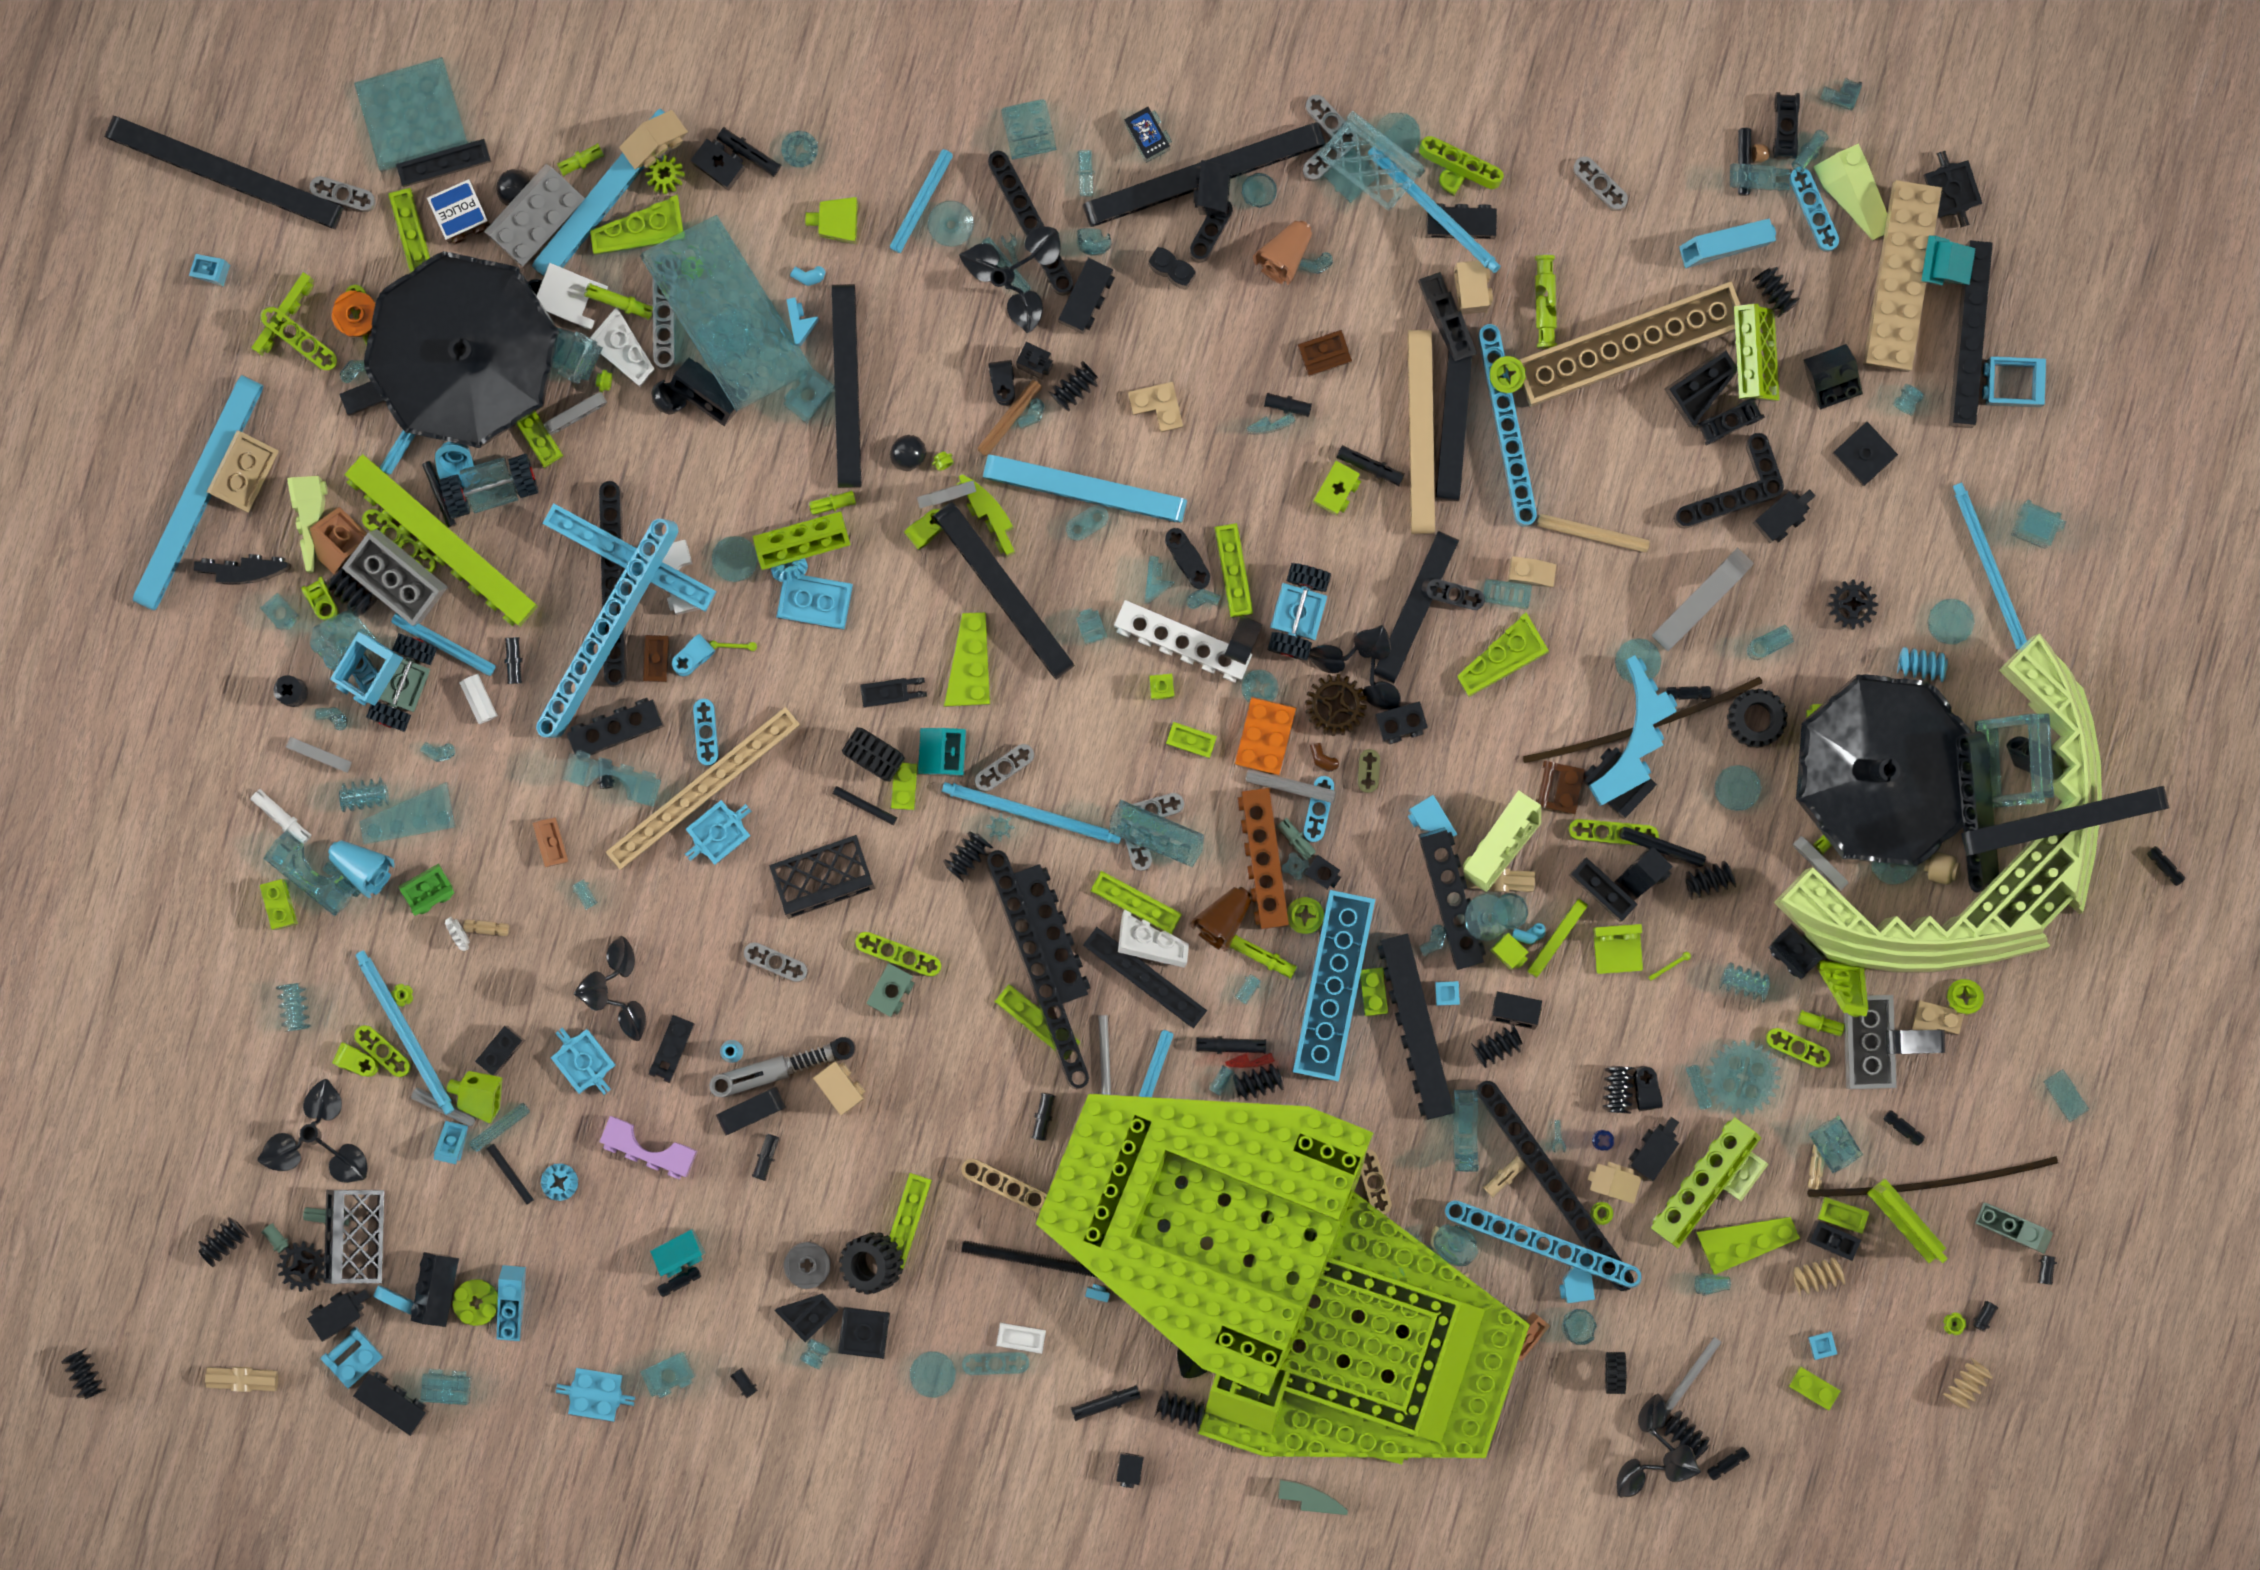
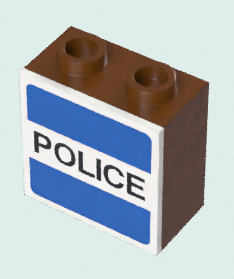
(459, 212)

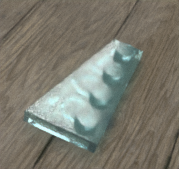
(419, 815)

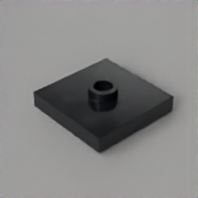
(1865, 453)
(864, 1332)

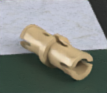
(1504, 1176)

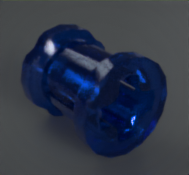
(1610, 1140)

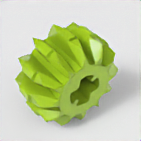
(665, 182)

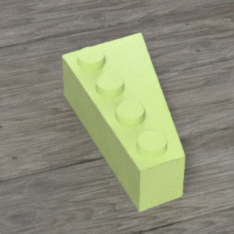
(1503, 841)

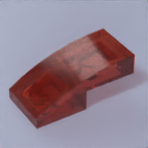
(1243, 1061)

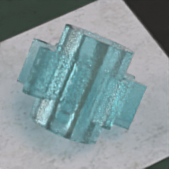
(999, 833)

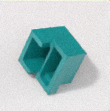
(1947, 262)

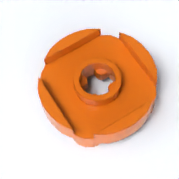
(342, 310)

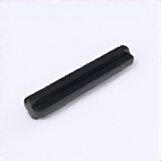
(1744, 153)

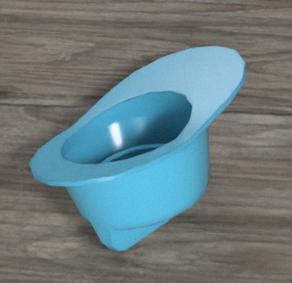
(452, 459)

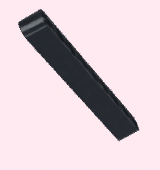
(846, 386)
(612, 572)
(1003, 590)
(2065, 820)

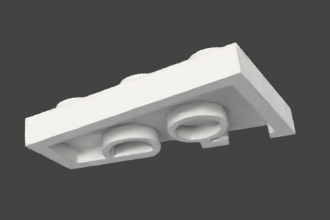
(622, 348)
(1144, 941)

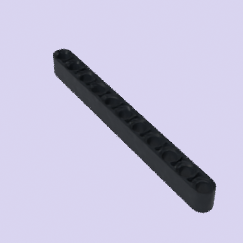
(224, 172)
(1184, 180)
(1037, 958)
(1550, 1174)

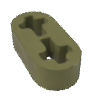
(1362, 771)

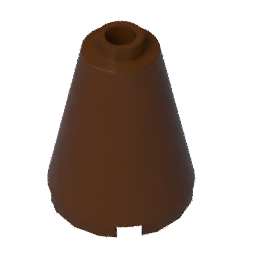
(1223, 918)

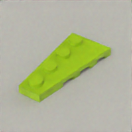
(640, 228)
(1507, 654)
(969, 670)
(1847, 986)
(1739, 1243)

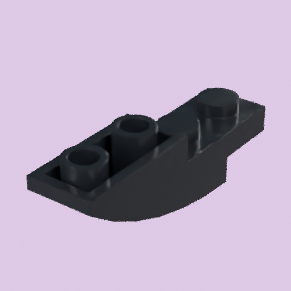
(251, 570)

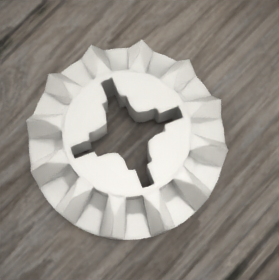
(457, 933)

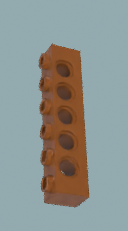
(1262, 799)

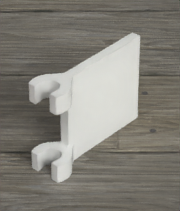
(563, 295)

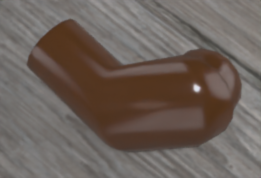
(1322, 761)

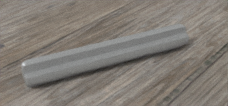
(1290, 786)

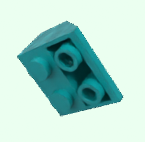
(942, 751)
(678, 1252)

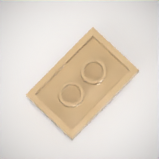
(242, 471)

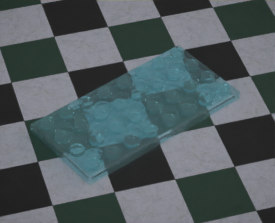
(726, 312)

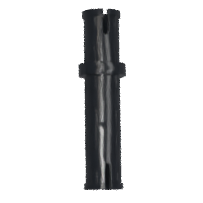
(740, 146)
(1372, 466)
(1230, 1045)
(1105, 1403)

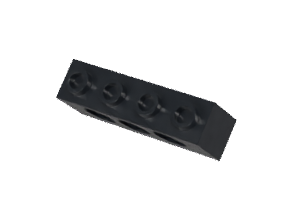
(650, 722)

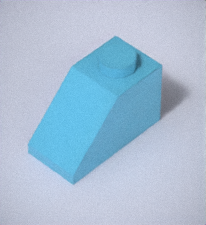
(1429, 816)
(1577, 1284)

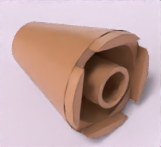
(1284, 252)

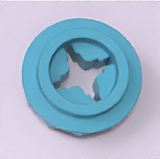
(792, 572)
(570, 1184)

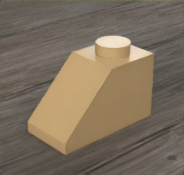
(1531, 572)

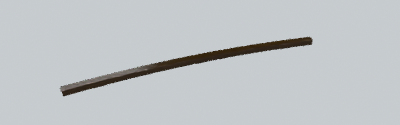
(1626, 733)
(1939, 1183)

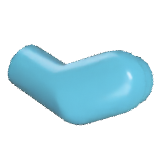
(808, 278)

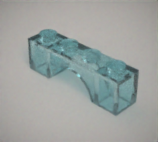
(639, 787)
(289, 859)

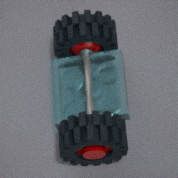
(488, 485)

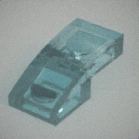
(1264, 426)
(2066, 1095)

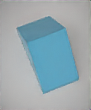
(210, 269)

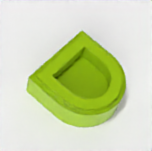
(1450, 181)

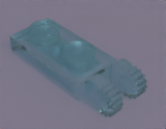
(1757, 177)

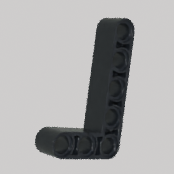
(1738, 494)

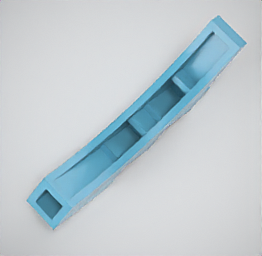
(1650, 709)

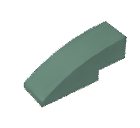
(1310, 1497)

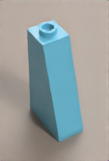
(1727, 242)

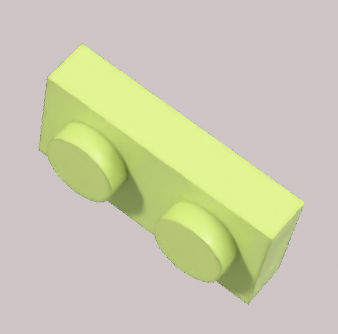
(1746, 1176)

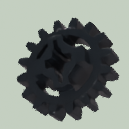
(1852, 616)
(300, 1256)

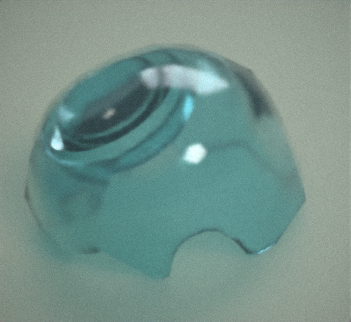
(1259, 190)
(1092, 242)
(1516, 910)
(1579, 1326)

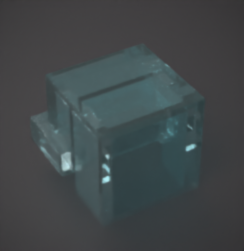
(575, 355)
(2037, 525)

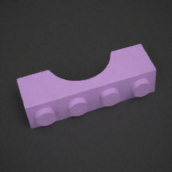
(620, 1136)

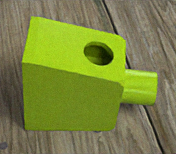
(836, 219)
(478, 1094)

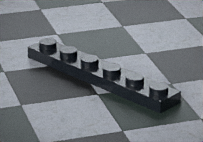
(1145, 978)

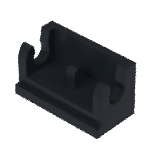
(1516, 1010)

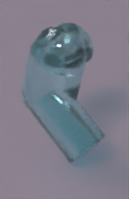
(1318, 265)
(351, 369)
(1034, 414)
(1202, 596)
(333, 715)
(438, 754)
(1436, 940)

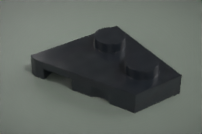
(807, 1315)

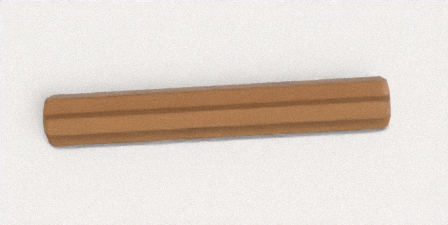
(1009, 418)

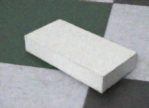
(1021, 1338)

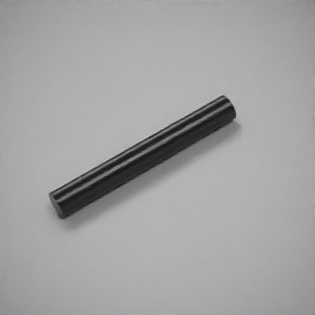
(435, 485)
(864, 805)
(510, 1174)

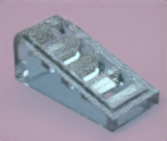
(1505, 602)

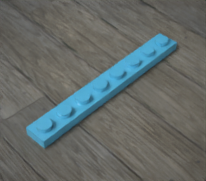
(622, 552)

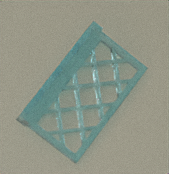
(1383, 145)

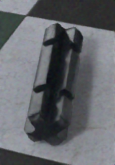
(1690, 692)
(2166, 866)
(1904, 1127)
(679, 1281)
(1728, 1463)

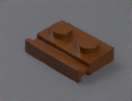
(1324, 353)

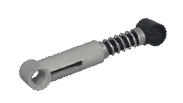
(780, 1067)

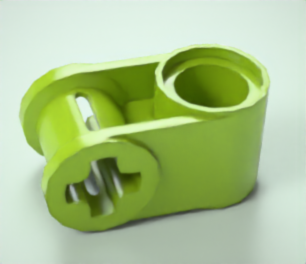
(922, 530)
(320, 596)
(353, 1059)

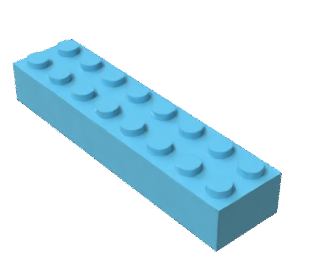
(1333, 985)

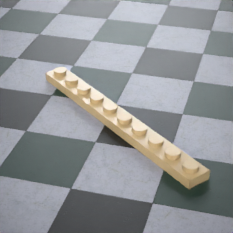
(702, 788)

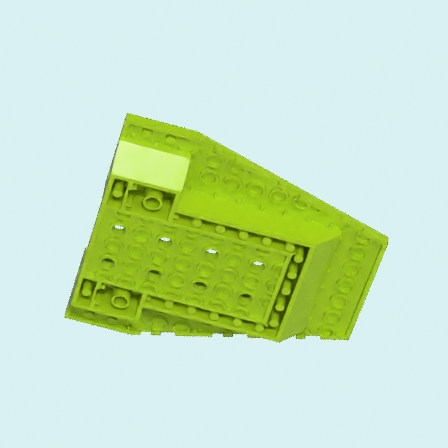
(1267, 1157)
(1446, 1372)

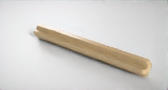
(1593, 533)

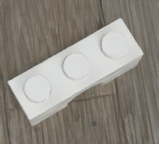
(678, 557)

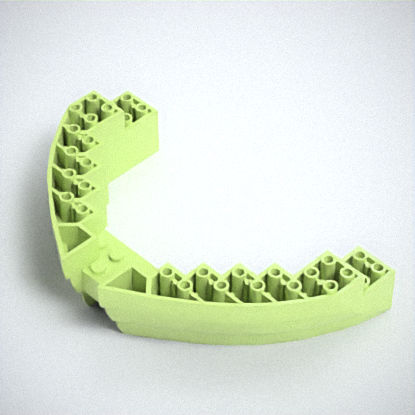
(2022, 899)

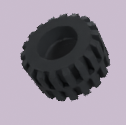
(1777, 718)
(873, 754)
(887, 1262)

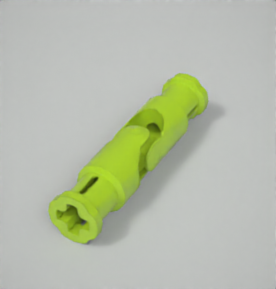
(1545, 305)

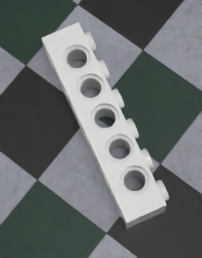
(1131, 612)

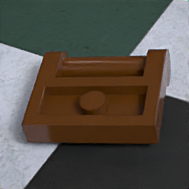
(1567, 788)

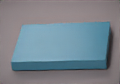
(815, 601)

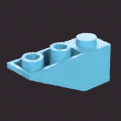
(510, 1302)

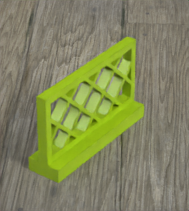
(1749, 357)
(1907, 1221)

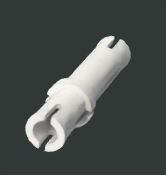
(280, 816)

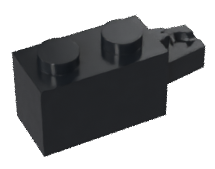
(1035, 361)
(1782, 515)
(1655, 1150)
(338, 1314)

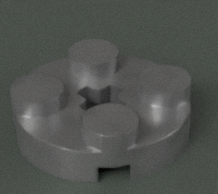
(816, 1255)

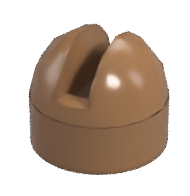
(1760, 153)

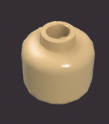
(1942, 868)

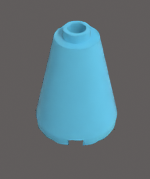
(361, 866)

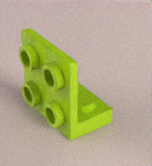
(1618, 948)

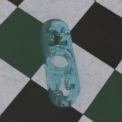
(1013, 1368)

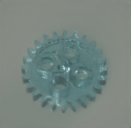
(1763, 1083)

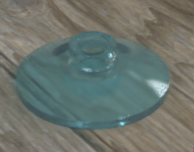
(947, 212)
(1477, 917)

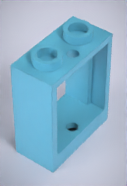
(2038, 381)
(352, 658)

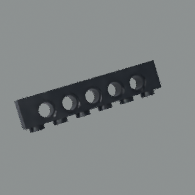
(1430, 843)
(1025, 880)

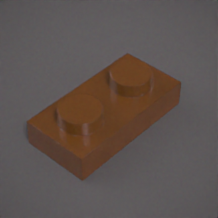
(656, 658)

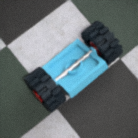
(1299, 611)

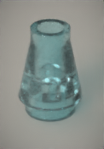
(1710, 1284)

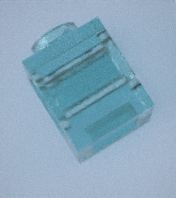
(271, 607)
(1091, 626)

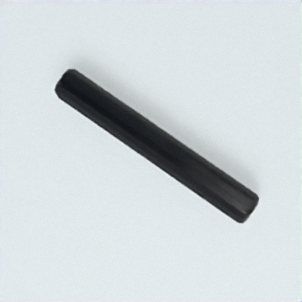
(1663, 846)

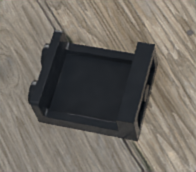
(1628, 801)

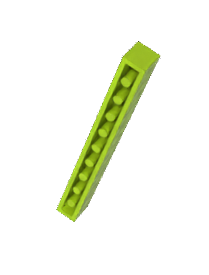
(441, 540)

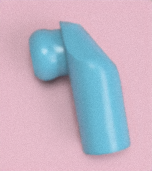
(1530, 936)

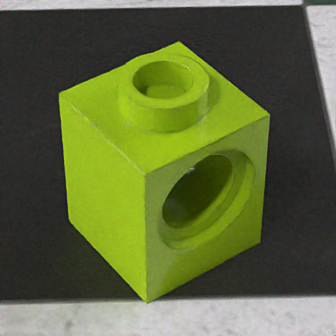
(1161, 686)

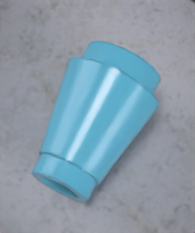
(738, 1051)

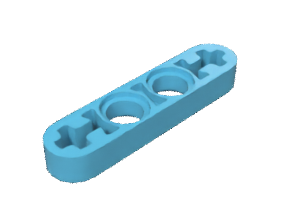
(1817, 208)

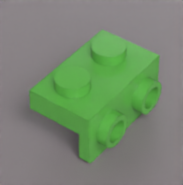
(427, 890)

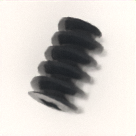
(1776, 290)
(1074, 386)
(350, 593)
(282, 692)
(967, 855)
(1709, 879)
(1498, 1046)
(1257, 1082)
(1617, 1089)
(221, 1242)
(83, 1375)
(1180, 1410)
(1685, 1433)

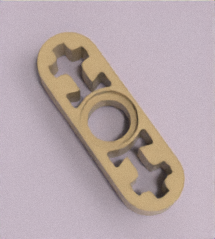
(1385, 1197)

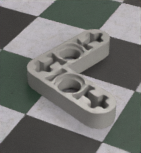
(1330, 132)
(946, 494)
(1146, 853)

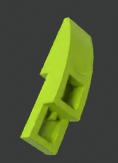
(985, 505)

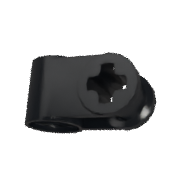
(1002, 378)
(1647, 1094)

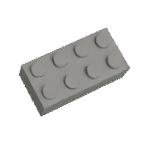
(534, 215)
(394, 577)
(1866, 1046)

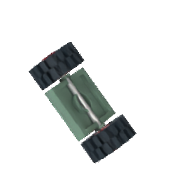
(405, 684)

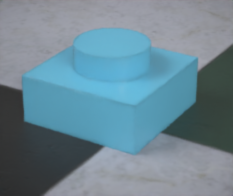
(1447, 993)
(1097, 1292)
(1822, 1345)

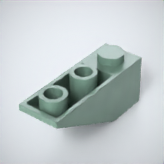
(2014, 1228)

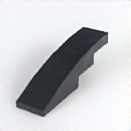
(1447, 317)

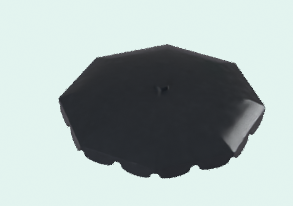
(460, 349)
(1882, 770)

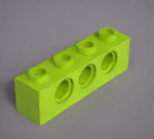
(801, 540)

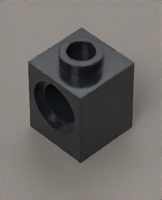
(1312, 872)
(1129, 1469)

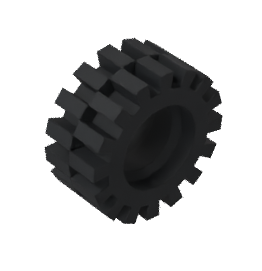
(1615, 1373)

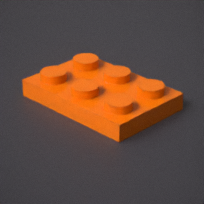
(1265, 735)

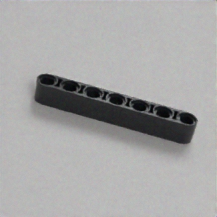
(1024, 213)
(1453, 429)
(1416, 607)
(1976, 804)

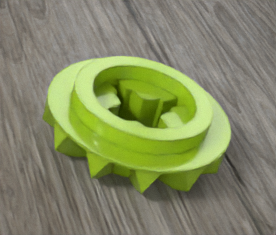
(1499, 368)
(1312, 923)
(1972, 990)

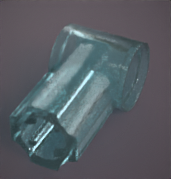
(1771, 642)

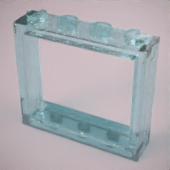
(2040, 758)

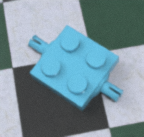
(718, 832)
(583, 1061)
(595, 1394)

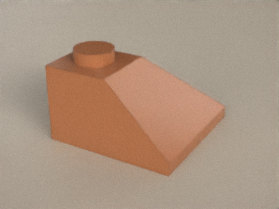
(336, 539)

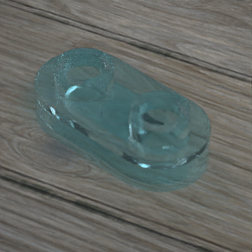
(1086, 522)

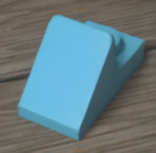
(802, 327)
(451, 1143)

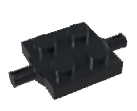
(1958, 188)

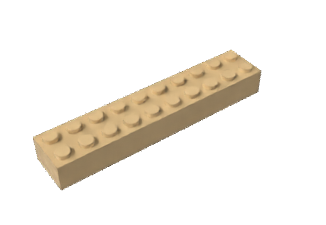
(1629, 344)

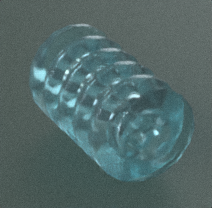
(363, 795)
(1745, 981)
(293, 1007)

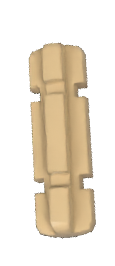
(486, 927)
(1816, 1169)

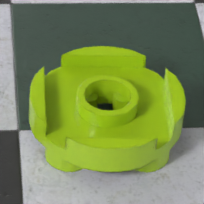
(464, 1295)

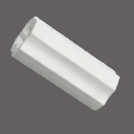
(478, 699)

